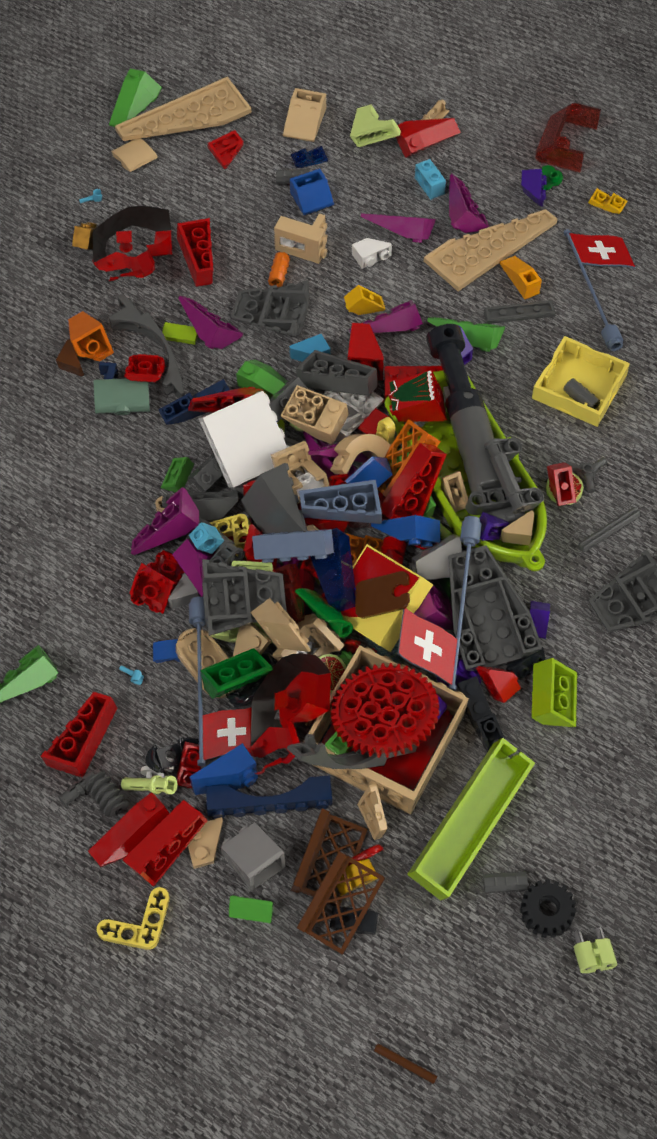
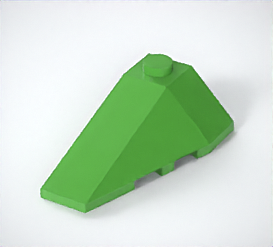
(135, 95)
(479, 335)
(261, 376)
(32, 673)

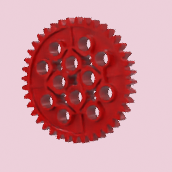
(394, 687)

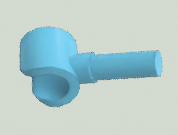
(97, 197)
(137, 676)

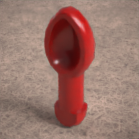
(369, 852)

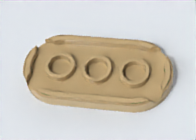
(210, 652)

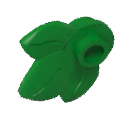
(553, 176)

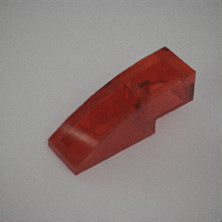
(291, 582)

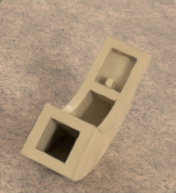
(354, 444)

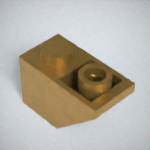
(84, 235)

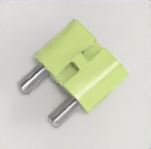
(594, 955)

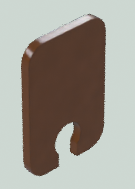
(377, 596)

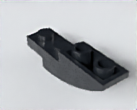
(479, 713)

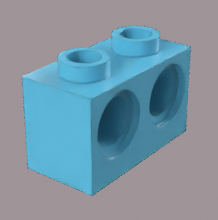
(430, 179)

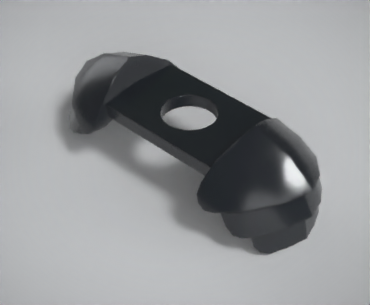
(244, 697)
(157, 759)

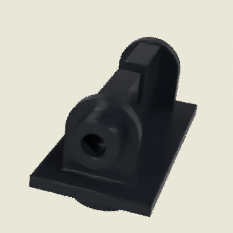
(522, 668)

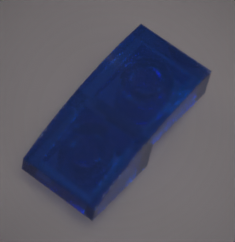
(304, 159)

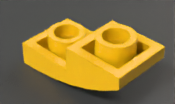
(609, 203)

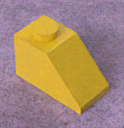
(363, 301)

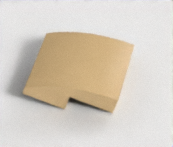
(134, 154)

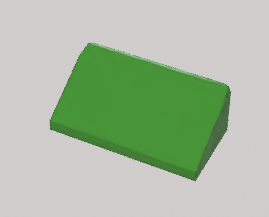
(177, 474)
(250, 909)

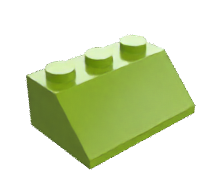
(554, 694)

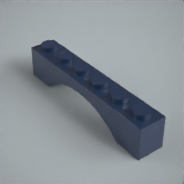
(312, 793)

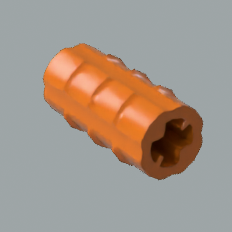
(279, 269)

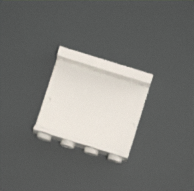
(244, 438)

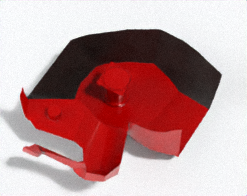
(140, 216)
(300, 692)

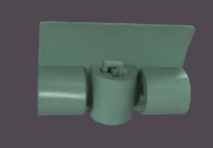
(120, 396)

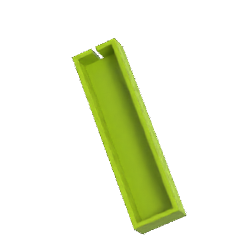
(471, 819)

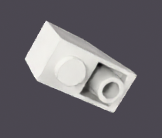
(370, 251)

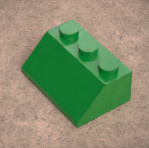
(234, 673)

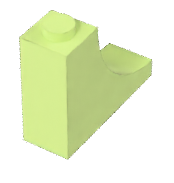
(369, 129)

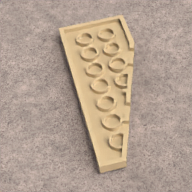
(200, 109)
(473, 255)

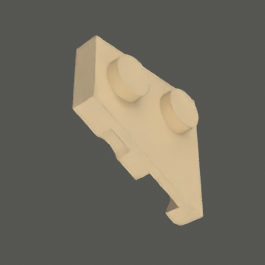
(205, 843)

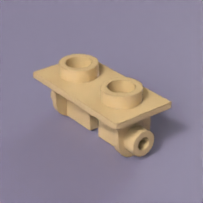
(437, 111)

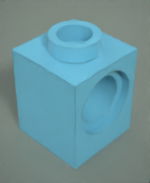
(206, 538)

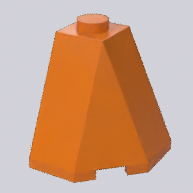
(89, 337)

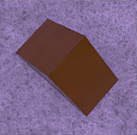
(68, 360)

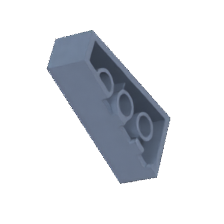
(343, 502)
(293, 544)

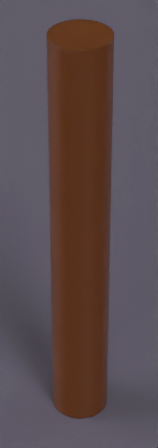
(405, 1063)

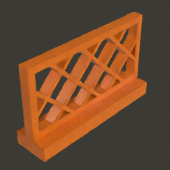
(392, 453)

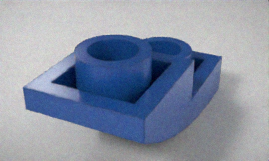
(165, 651)

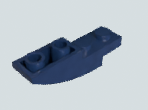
(178, 410)

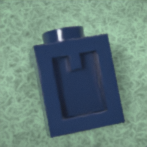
(109, 370)

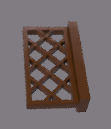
(314, 847)
(324, 893)

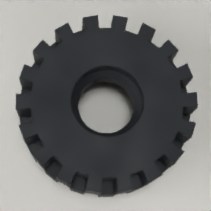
(537, 920)

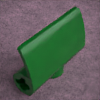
(327, 613)

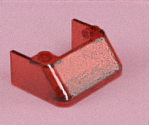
(554, 148)

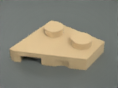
(250, 637)
(372, 811)

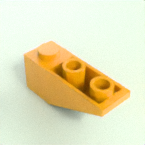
(522, 276)

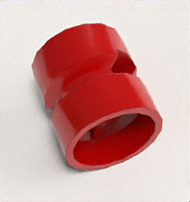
(394, 548)

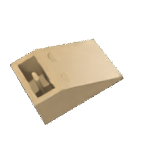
(305, 114)
(316, 414)
(280, 626)

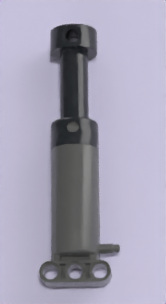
(468, 421)

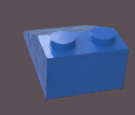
(412, 529)
(231, 769)

